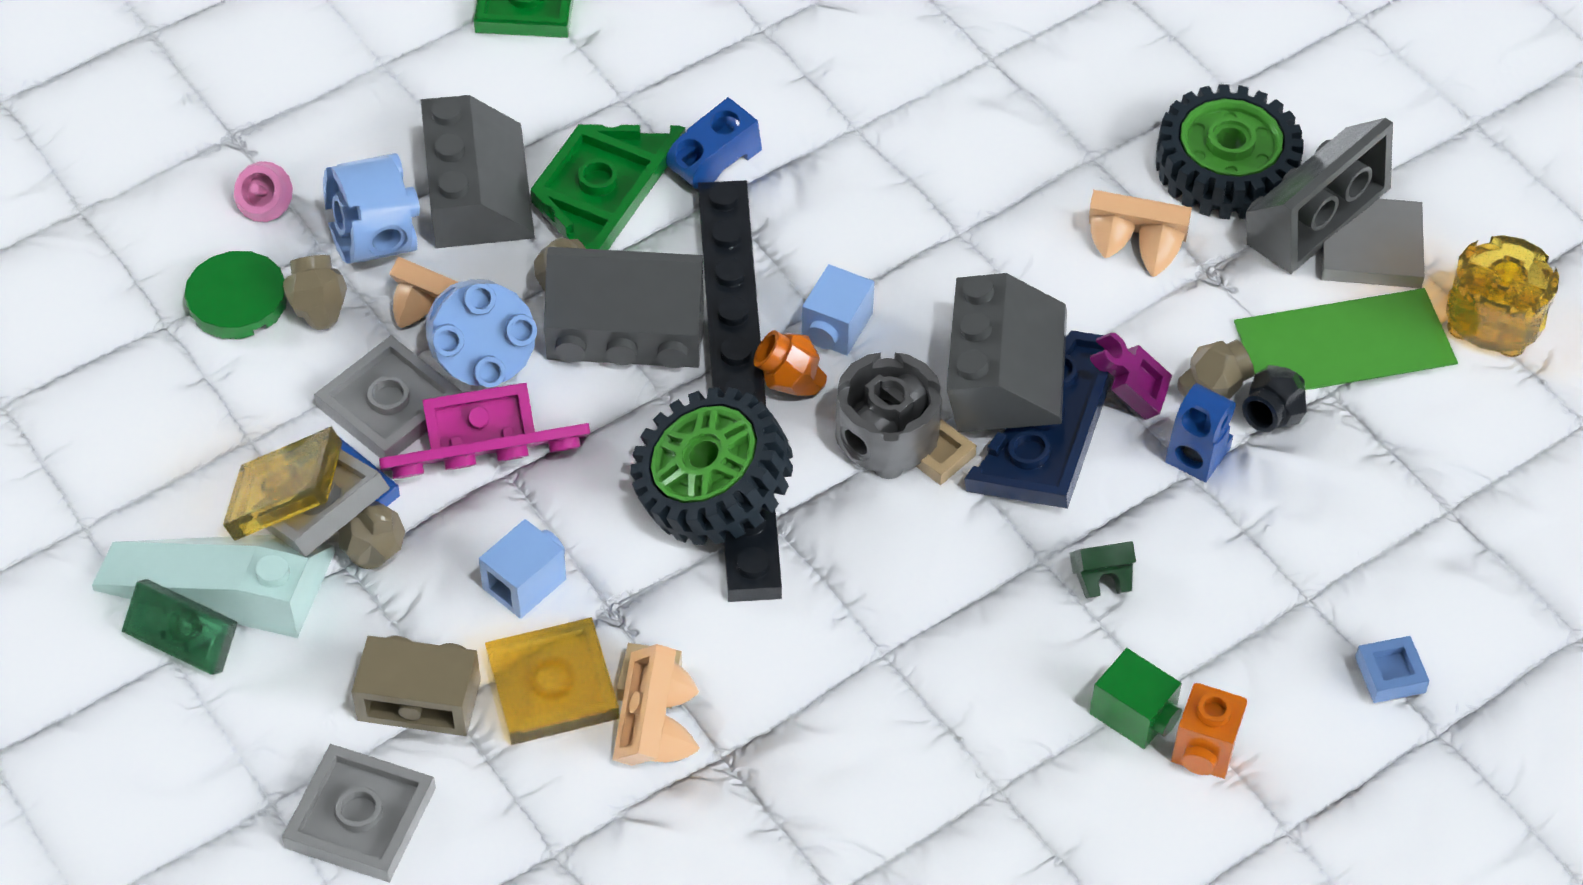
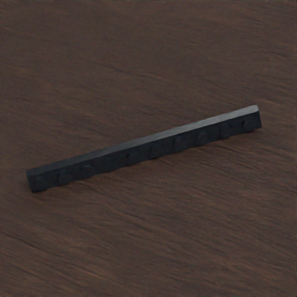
(734, 336)

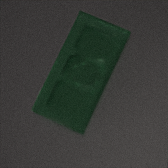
(179, 626)

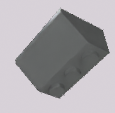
(475, 173)
(1322, 194)
(624, 307)
(1005, 354)

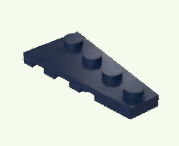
(1046, 460)

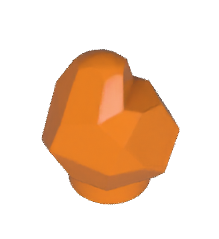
(790, 364)

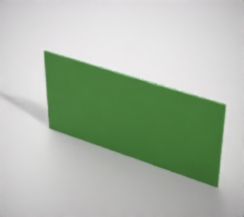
(1350, 339)

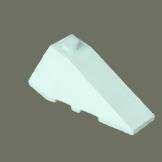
(247, 579)

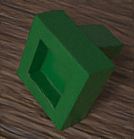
(1109, 559)

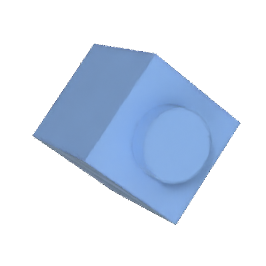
(838, 309)
(523, 568)

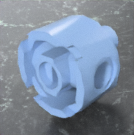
(370, 208)
(480, 332)

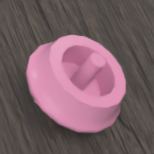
(263, 191)

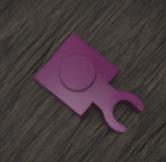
(1137, 375)

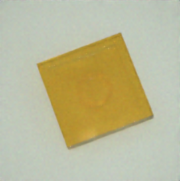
(283, 483)
(552, 681)

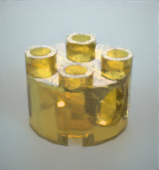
(1501, 295)

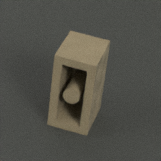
(416, 685)

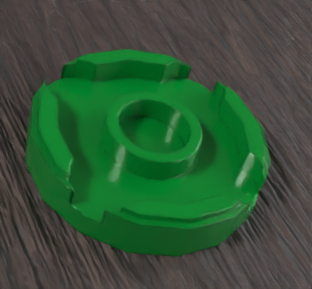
(235, 294)

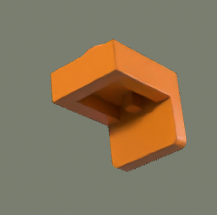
(1208, 730)

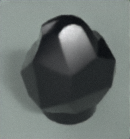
(1275, 399)

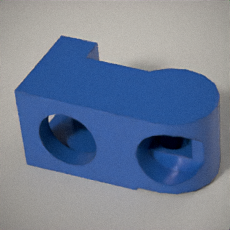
(715, 143)
(1203, 426)

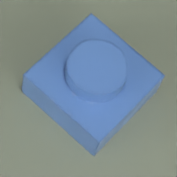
(1392, 669)

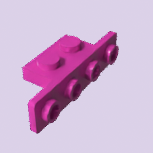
(481, 424)

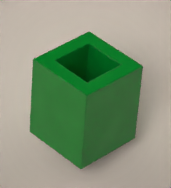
(1136, 699)

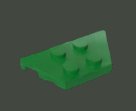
(601, 180)

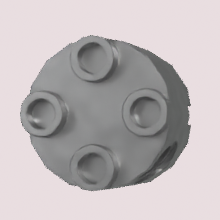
(888, 413)

